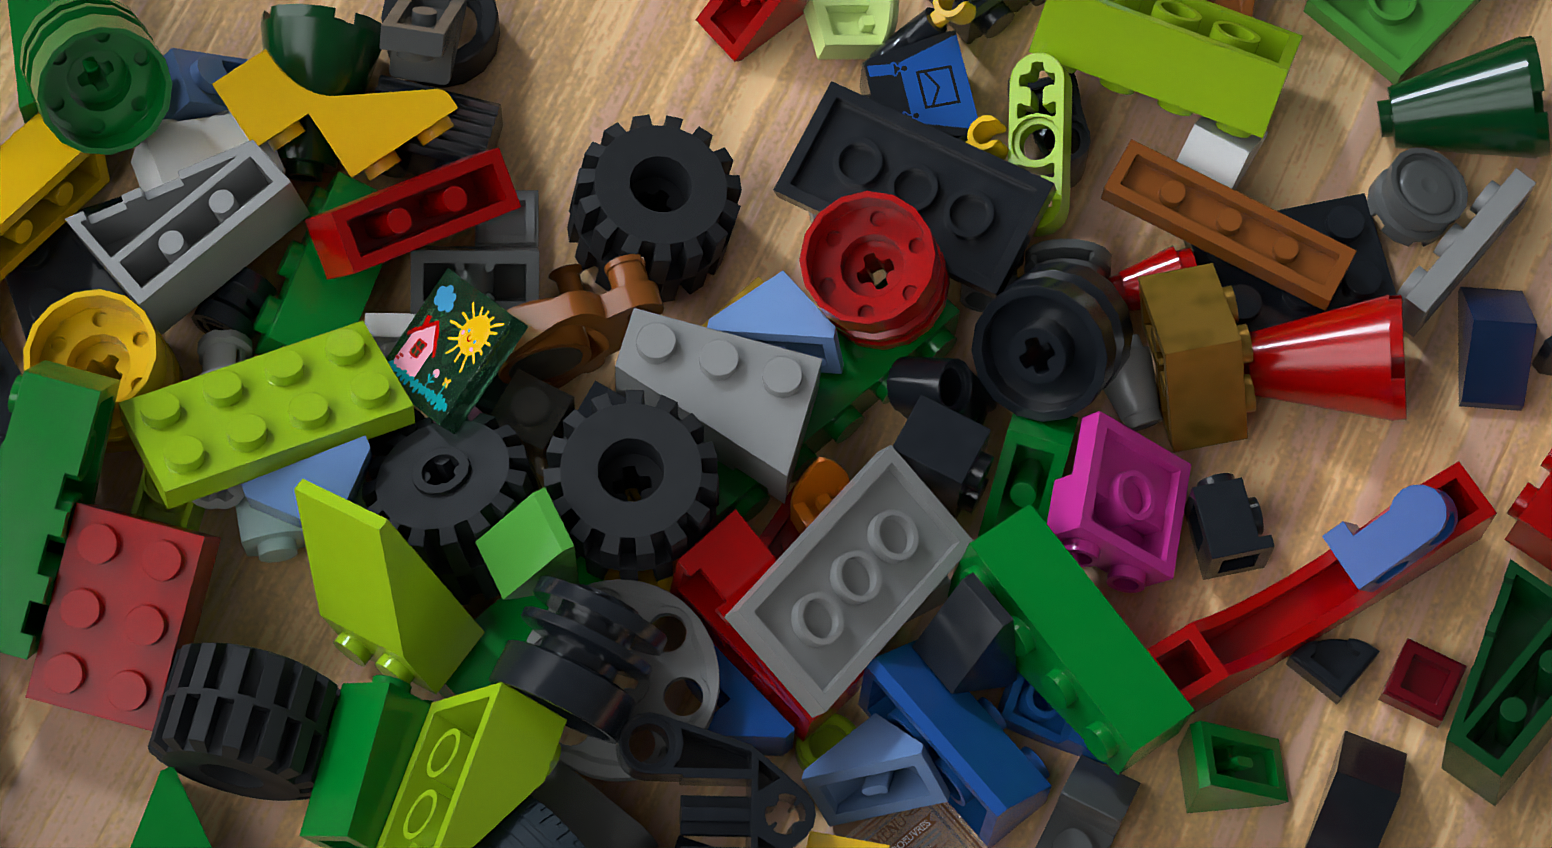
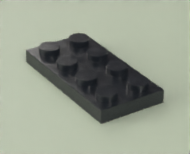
(970, 199)

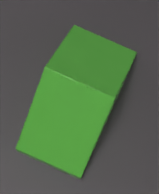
(527, 546)

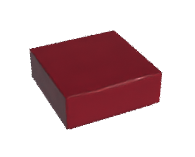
(1422, 683)

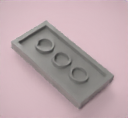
(850, 581)

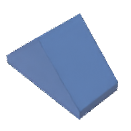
(784, 318)
(336, 470)
(874, 775)

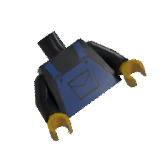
(926, 78)

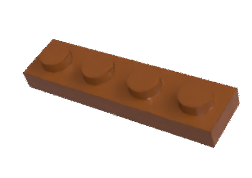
(1228, 224)

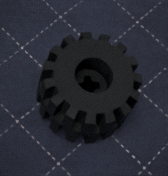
(656, 198)
(640, 450)
(449, 492)
(244, 721)

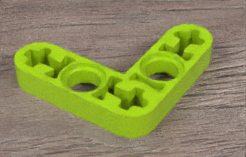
(1055, 99)

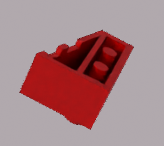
(712, 582)

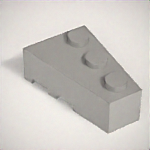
(193, 232)

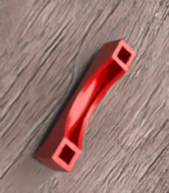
(1255, 634)

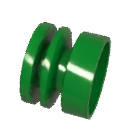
(101, 107)

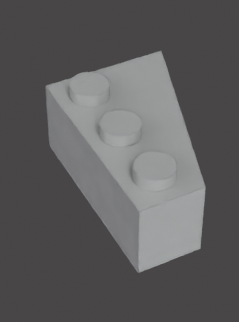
(742, 391)

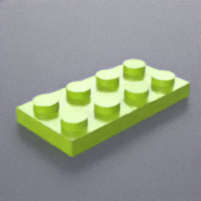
(265, 413)

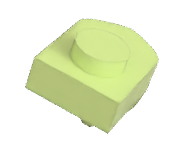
(850, 26)

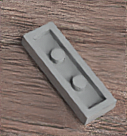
(1462, 249)

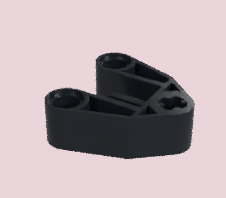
(712, 759)

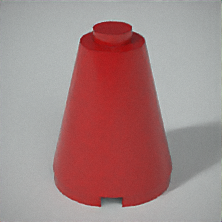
(1336, 360)

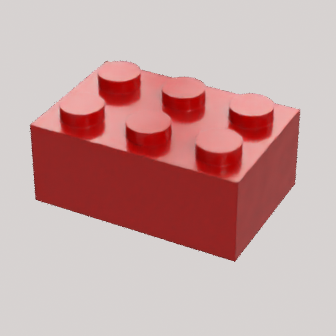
(119, 614)

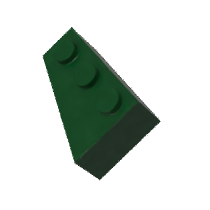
(1508, 694)

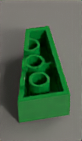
(45, 469)
(1075, 642)

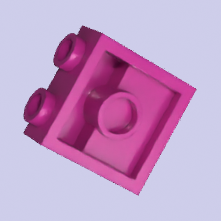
(1121, 505)

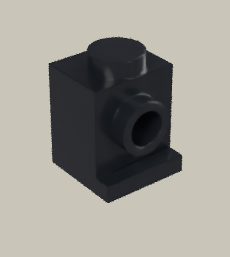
(1226, 527)

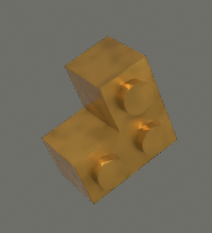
(1198, 356)

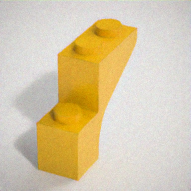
(357, 127)

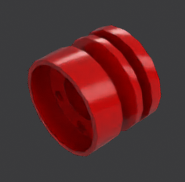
(852, 243)

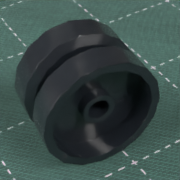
(1052, 341)

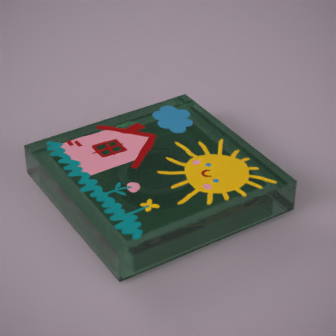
(453, 350)

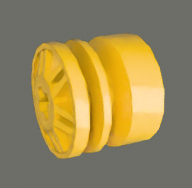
(109, 338)

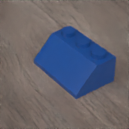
(985, 771)

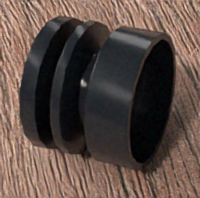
(580, 656)

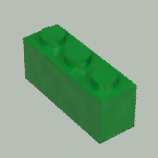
(307, 300)

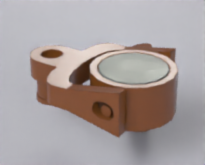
(580, 327)

